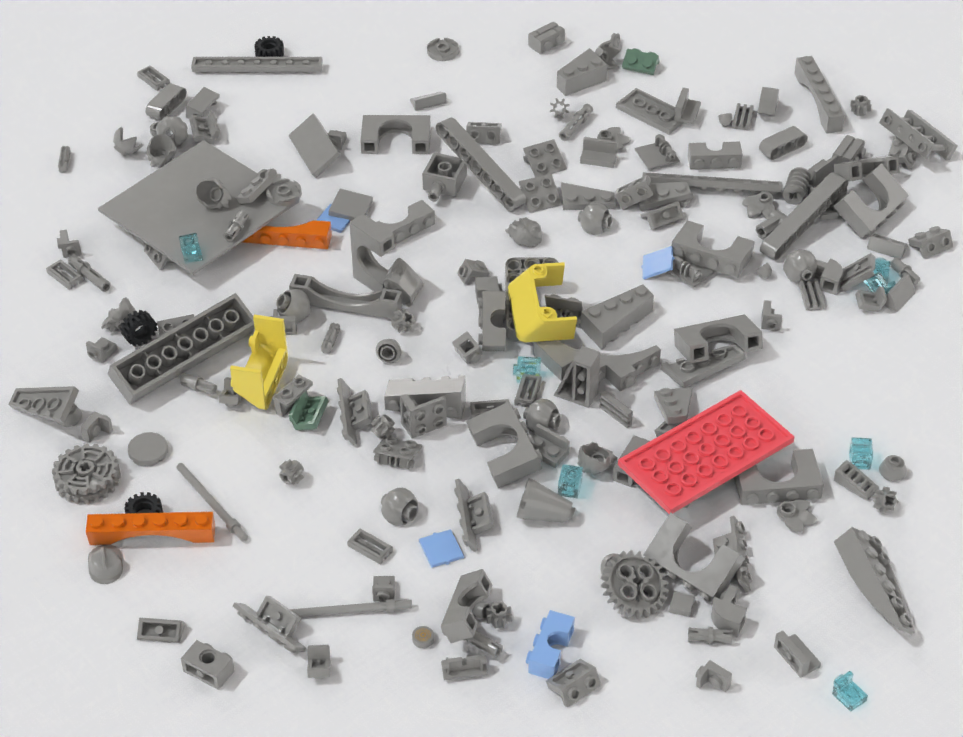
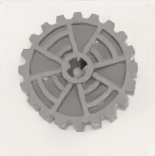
(86, 473)

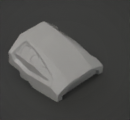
(404, 279)

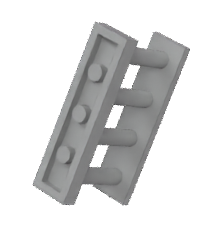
(918, 134)

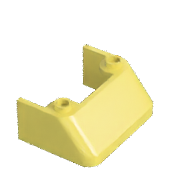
(530, 320)
(265, 365)

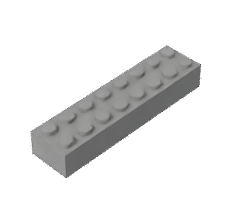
(181, 348)

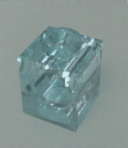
(861, 452)
(570, 481)

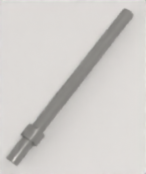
(231, 524)
(390, 605)

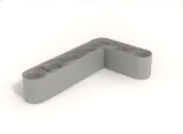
(513, 268)

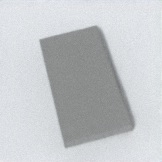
(649, 110)
(314, 145)

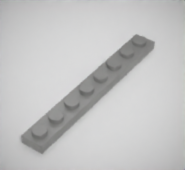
(257, 64)
(719, 183)

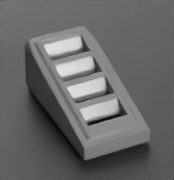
(847, 471)

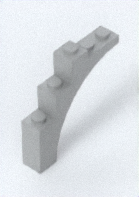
(617, 369)

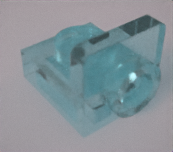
(190, 248)
(882, 266)
(878, 280)
(527, 365)
(848, 692)

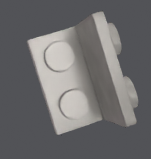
(424, 417)

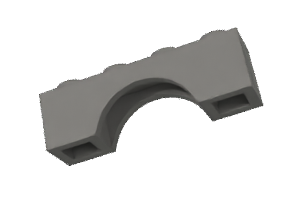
(859, 169)
(419, 218)
(459, 621)

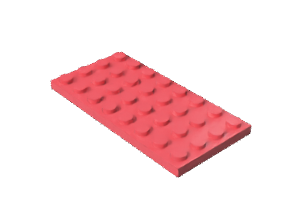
(705, 451)

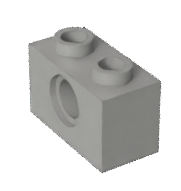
(207, 664)

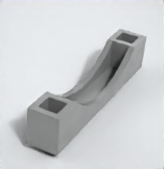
(829, 110)
(378, 303)

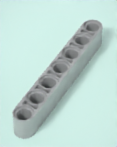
(480, 164)
(803, 216)

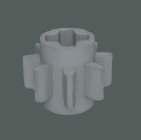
(860, 105)
(563, 110)
(402, 320)
(382, 426)
(291, 472)
(884, 499)
(499, 614)

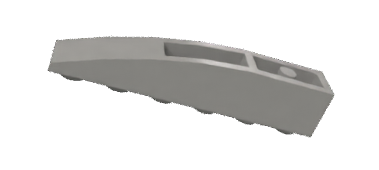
(874, 576)

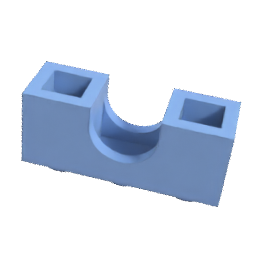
(554, 630)

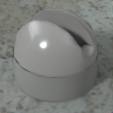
(725, 119)
(764, 271)
(480, 610)

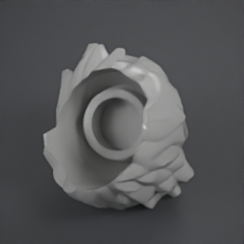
(160, 150)
(212, 193)
(525, 232)
(116, 316)
(595, 458)

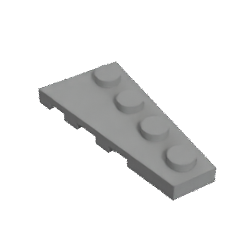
(719, 359)
(45, 402)

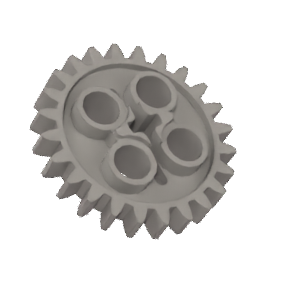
(634, 584)

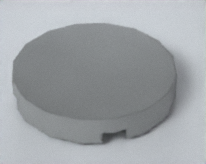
(442, 49)
(283, 192)
(147, 449)

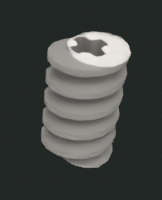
(796, 185)

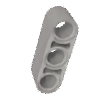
(166, 101)
(783, 142)

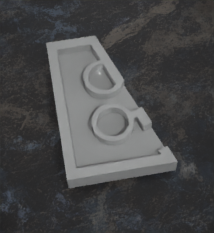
(666, 194)
(578, 197)
(674, 404)

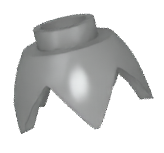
(607, 54)
(125, 146)

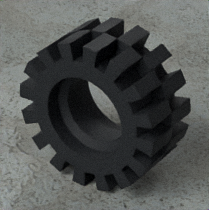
(269, 47)
(133, 322)
(143, 502)

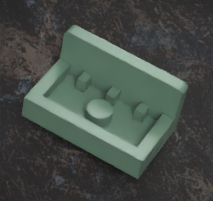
(640, 61)
(307, 412)

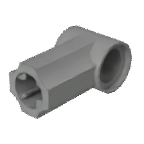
(770, 224)

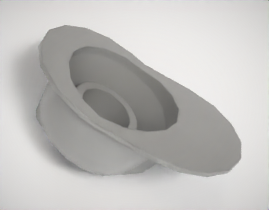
(105, 564)

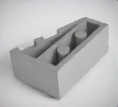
(581, 73)
(581, 378)

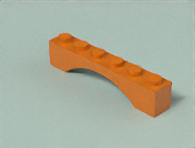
(309, 235)
(190, 526)

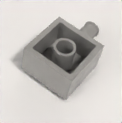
(443, 175)

